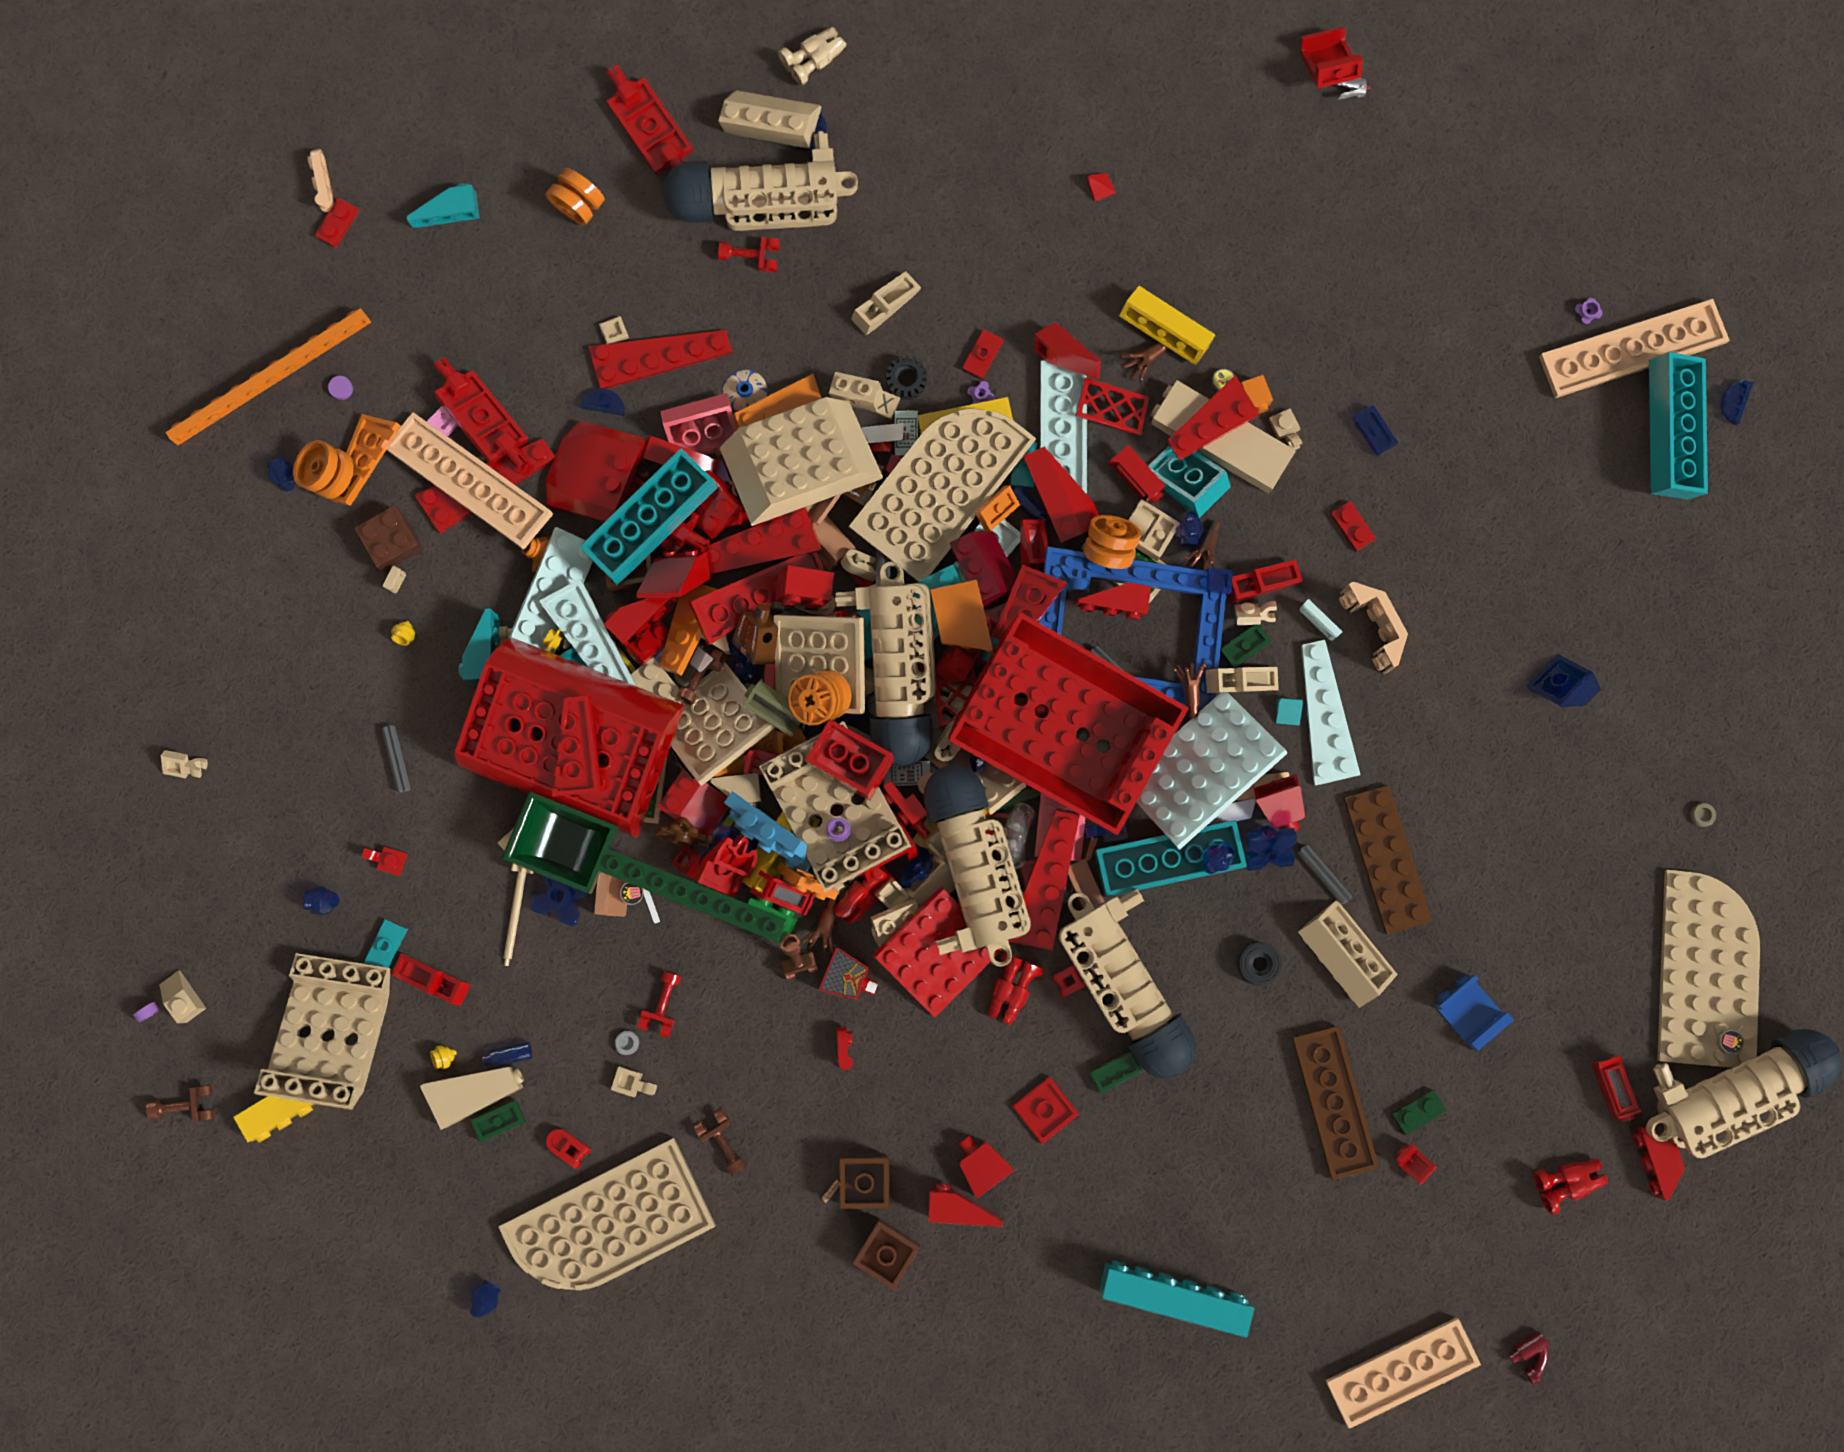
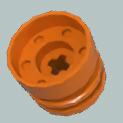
(819, 697)

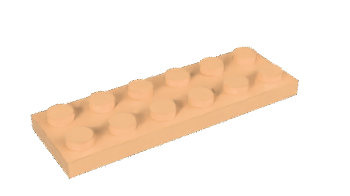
(1402, 1372)

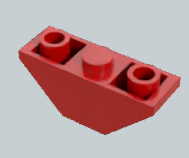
(1660, 1160)

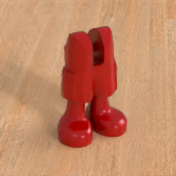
(861, 895)
(1011, 994)
(1576, 1180)

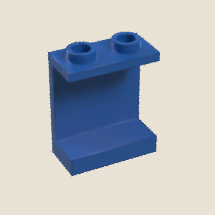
(1472, 1012)

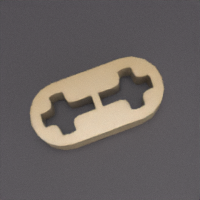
(860, 564)
(942, 742)

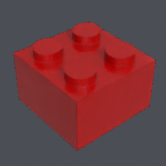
(804, 587)

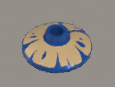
(757, 389)

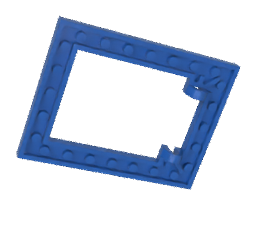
(1079, 570)

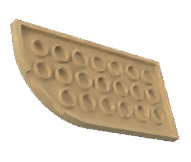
(940, 487)
(1706, 971)
(611, 1222)

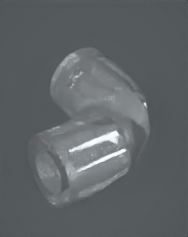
(1016, 832)

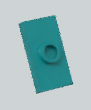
(1021, 474)
(386, 944)

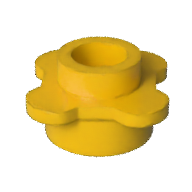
(552, 639)

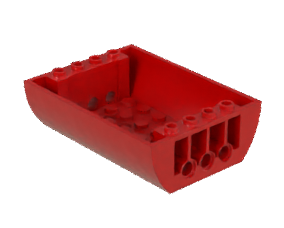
(531, 685)
(1078, 694)

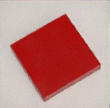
(1045, 1110)

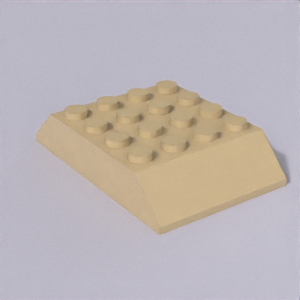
(799, 458)

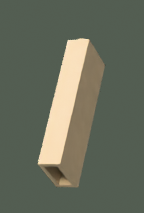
(1243, 451)

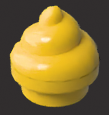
(403, 633)
(442, 1057)

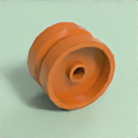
(575, 196)
(323, 469)
(1112, 542)

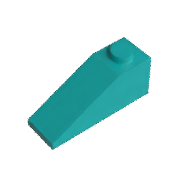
(450, 206)

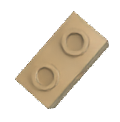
(858, 391)

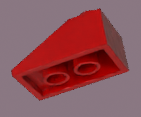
(675, 574)
(638, 617)
(850, 759)
(697, 803)
(953, 1207)

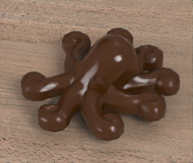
(684, 834)

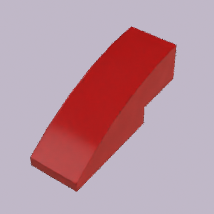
(661, 451)
(1033, 543)
(1264, 581)
(431, 979)

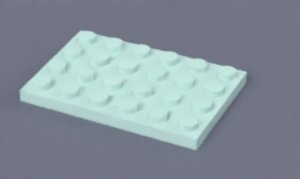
(1207, 768)

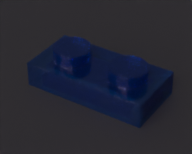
(1375, 430)

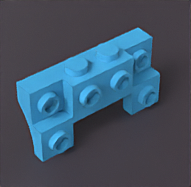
(770, 833)

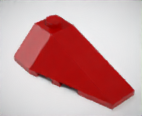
(1063, 498)

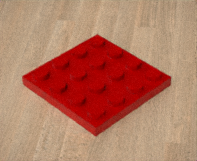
(916, 962)

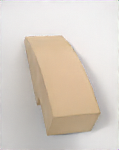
(885, 303)
(1242, 679)

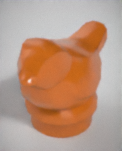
(535, 550)

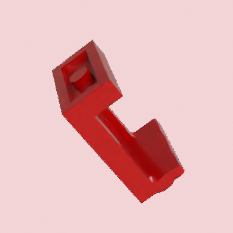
(1330, 58)

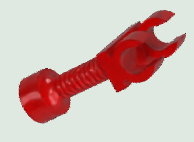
(768, 265)
(670, 980)

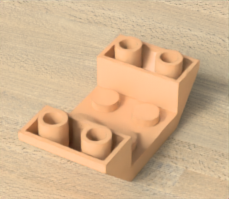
(1384, 614)

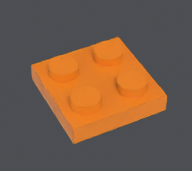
(805, 881)

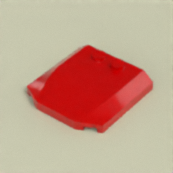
(593, 470)

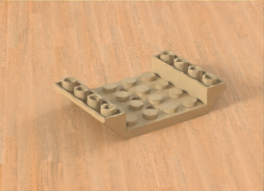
(809, 792)
(335, 998)

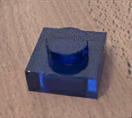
(1219, 581)

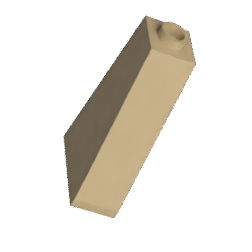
(465, 1095)

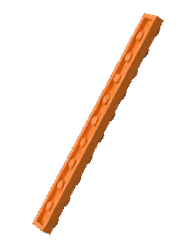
(262, 380)

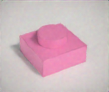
(443, 422)

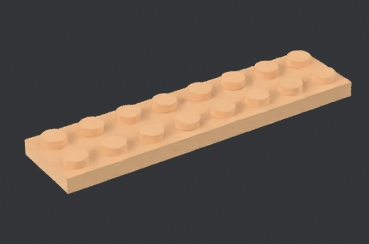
(1631, 347)
(469, 481)

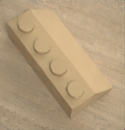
(769, 118)
(1348, 954)

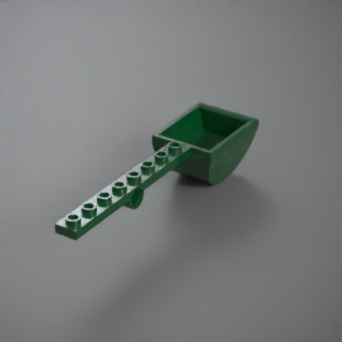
(577, 849)

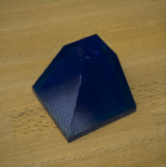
(1565, 683)

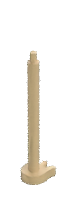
(515, 911)

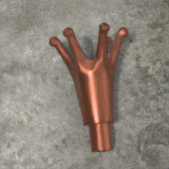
(1145, 359)
(1206, 547)
(1190, 687)
(823, 927)

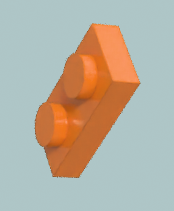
(997, 508)

